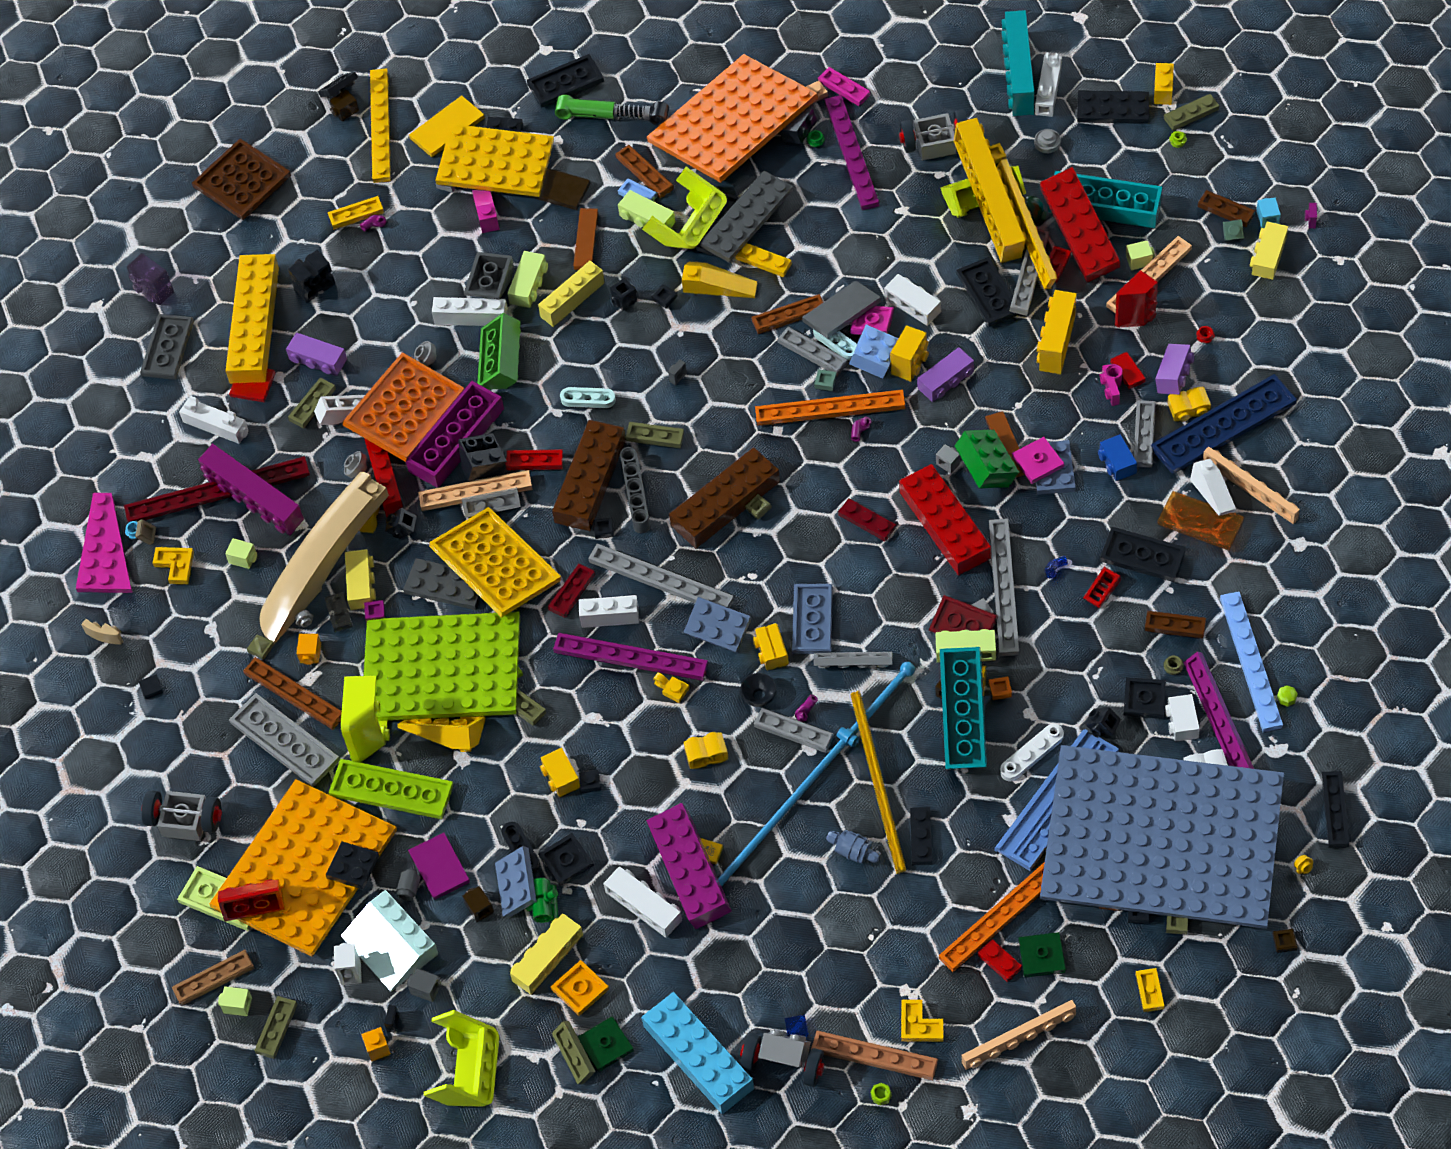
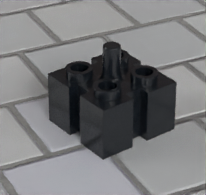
(311, 276)

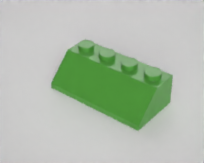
(499, 353)

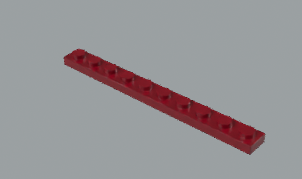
(210, 492)

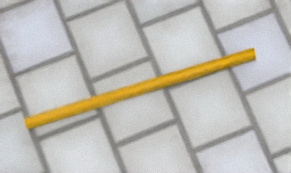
(878, 782)

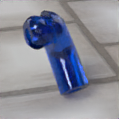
(1053, 565)

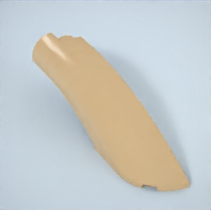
(319, 553)

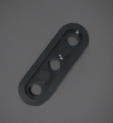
(518, 840)

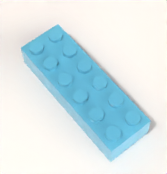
(698, 1053)

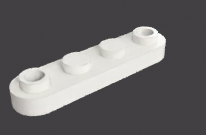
(1032, 752)

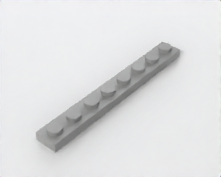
(656, 576)
(1003, 587)

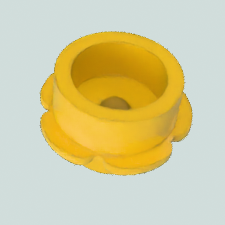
(1303, 864)

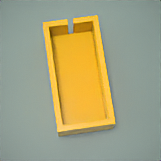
(1056, 332)

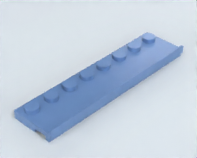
(1029, 833)

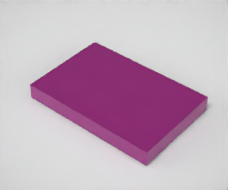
(439, 866)

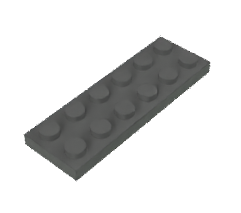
(746, 216)

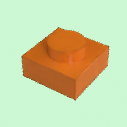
(1000, 688)

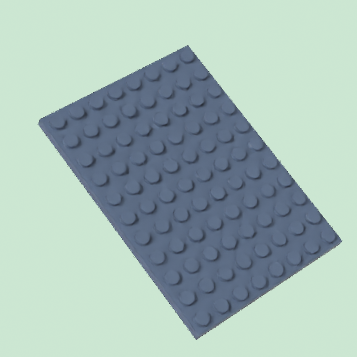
(1163, 836)

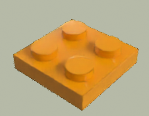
(579, 988)

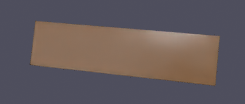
(213, 977)

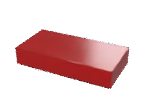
(1130, 372)

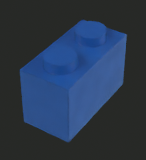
(1117, 457)

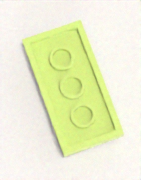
(201, 890)

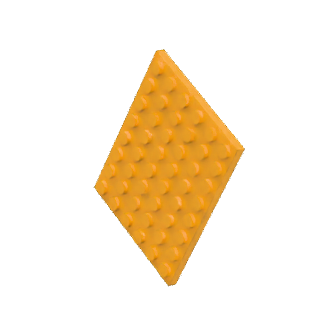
(297, 850)

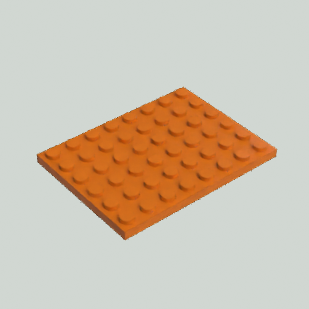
(732, 118)

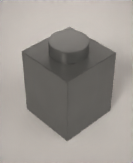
(423, 985)

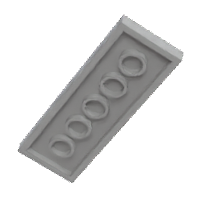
(284, 740)

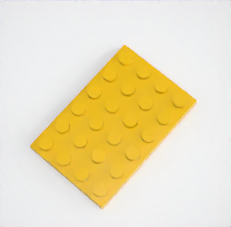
(495, 160)
(495, 561)

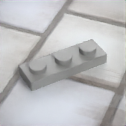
(496, 501)

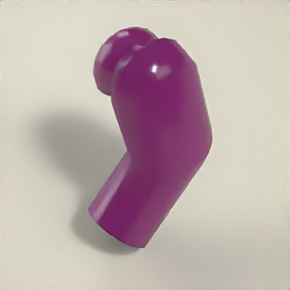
(373, 221)
(858, 427)
(802, 712)

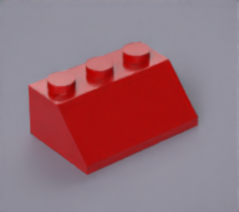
(1136, 301)
(251, 900)

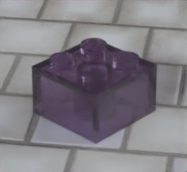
(150, 279)

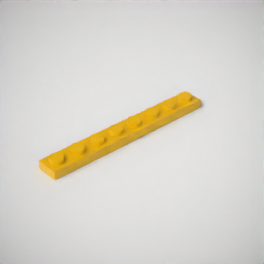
(380, 126)
(1034, 243)

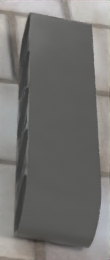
(637, 497)

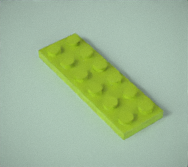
(391, 789)

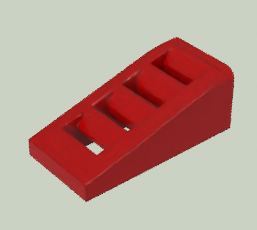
(1105, 572)

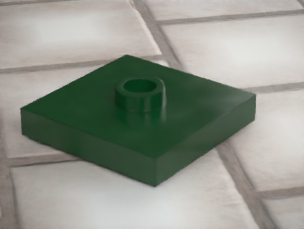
(1041, 954)
(605, 1044)

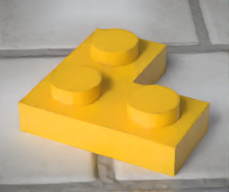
(178, 560)
(918, 1029)

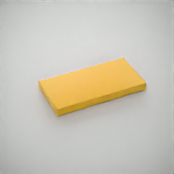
(434, 133)

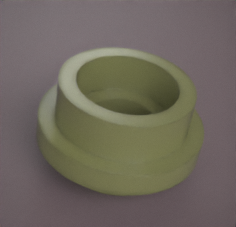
(1173, 660)

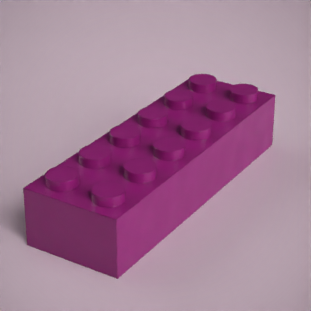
(466, 417)
(251, 490)
(689, 866)

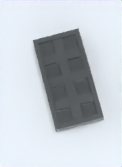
(439, 584)

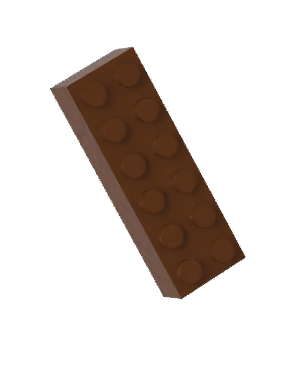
(589, 475)
(724, 497)

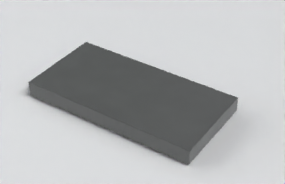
(841, 309)
(167, 346)

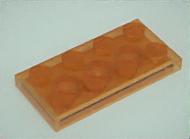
(1200, 521)

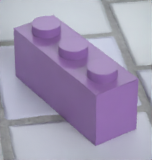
(316, 354)
(1174, 368)
(945, 374)

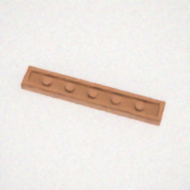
(875, 1055)

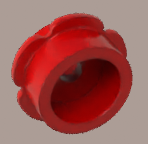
(1205, 330)

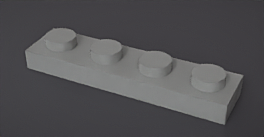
(861, 659)

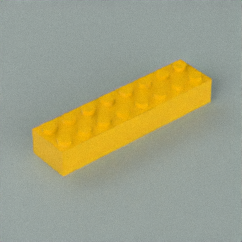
(989, 190)
(252, 318)

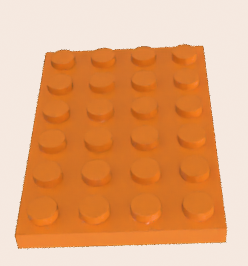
(403, 406)

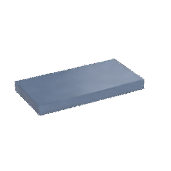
(812, 618)

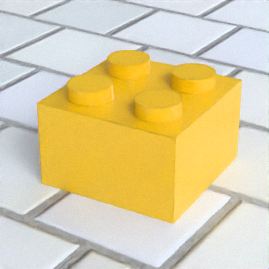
(909, 353)

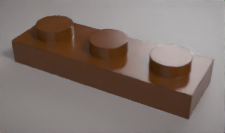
(1225, 208)
(1175, 624)

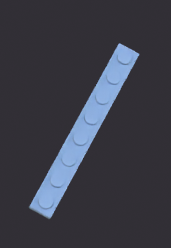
(1251, 662)

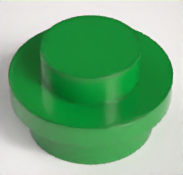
(815, 138)

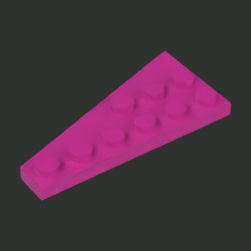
(103, 556)

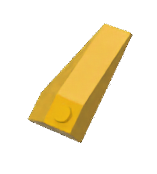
(712, 280)
(455, 734)

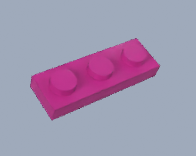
(844, 86)

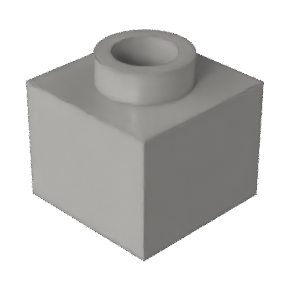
(948, 458)

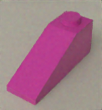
(485, 210)

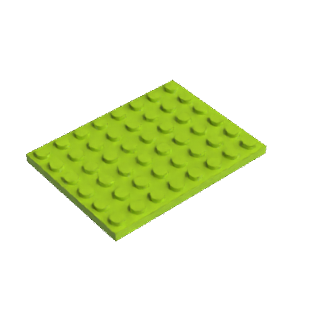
(444, 665)

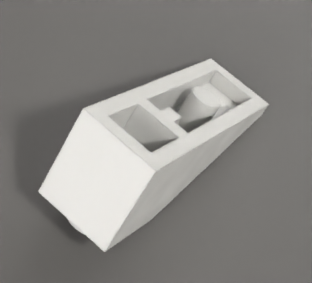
(335, 409)
(1212, 486)

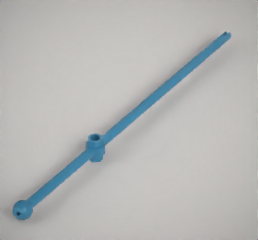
(847, 737)

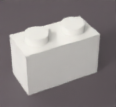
(1183, 718)
(347, 964)

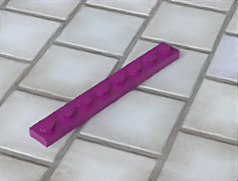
(851, 152)
(630, 656)
(1217, 711)

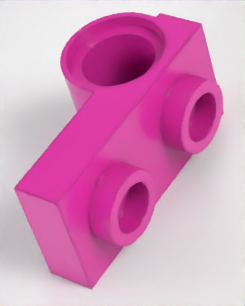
(1111, 383)

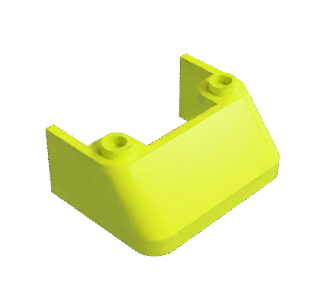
(961, 198)
(706, 201)
(359, 718)
(475, 1061)

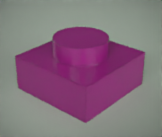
(1311, 215)
(374, 610)

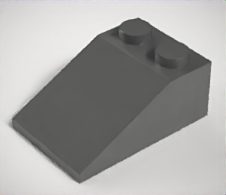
(489, 275)

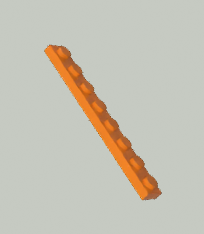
(830, 407)
(993, 921)

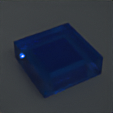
(796, 1025)

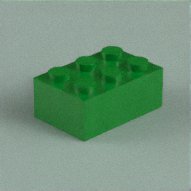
(986, 459)

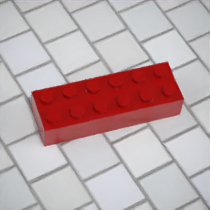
(1079, 224)
(945, 519)

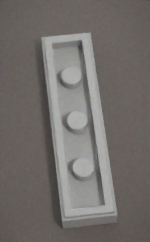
(812, 351)
(1144, 433)
(793, 730)

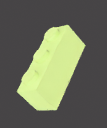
(640, 209)
(527, 279)
(984, 639)

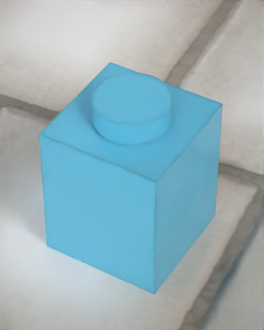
(1268, 211)

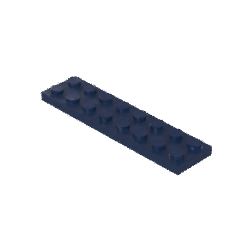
(1223, 423)

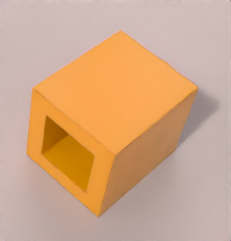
(308, 648)
(376, 1044)

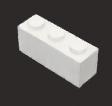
(912, 299)
(608, 611)

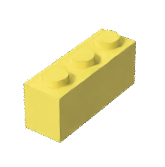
(1269, 250)
(359, 578)

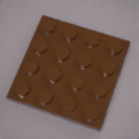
(241, 179)

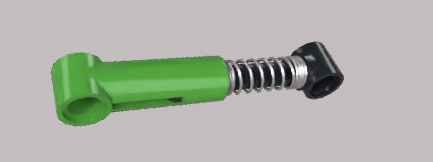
(568, 107)

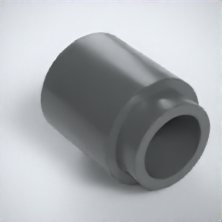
(408, 885)

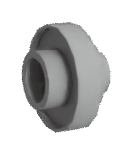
(1047, 141)
(425, 353)
(354, 464)

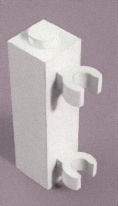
(1048, 85)
(213, 420)

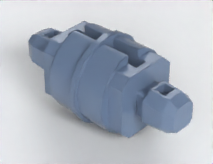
(853, 846)

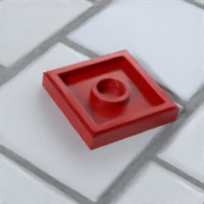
(255, 390)

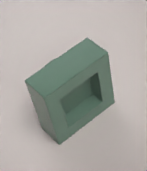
(1233, 229)
(825, 380)

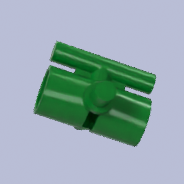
(547, 905)

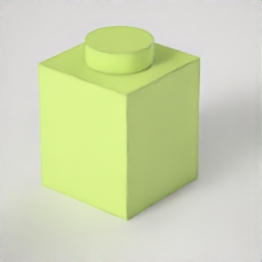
(1139, 254)
(241, 553)
(235, 1001)

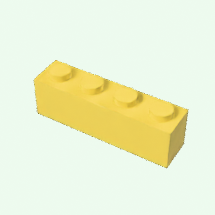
(571, 293)
(546, 953)

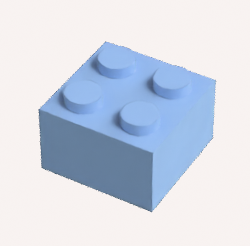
(873, 351)

